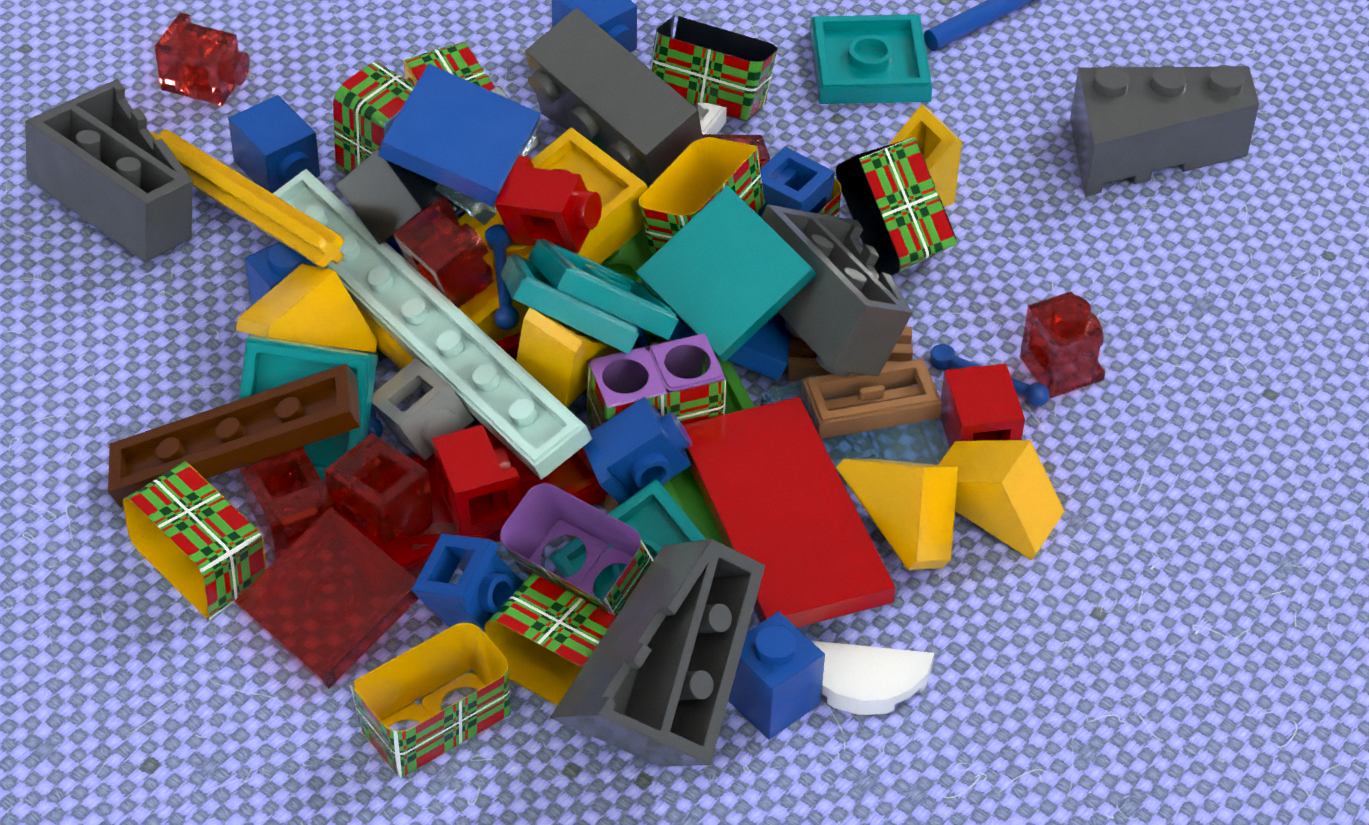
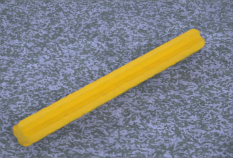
(255, 203)

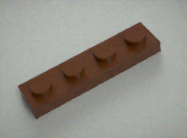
(239, 431)

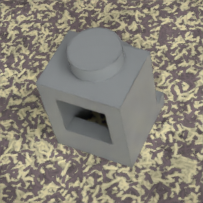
(431, 416)

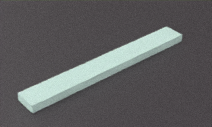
(443, 337)

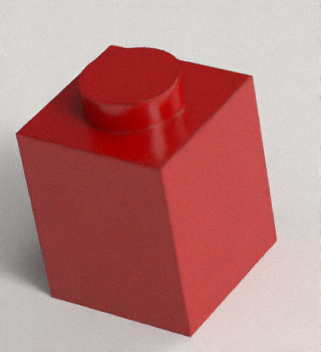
(980, 405)

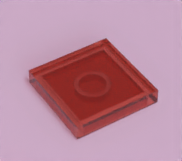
(329, 597)

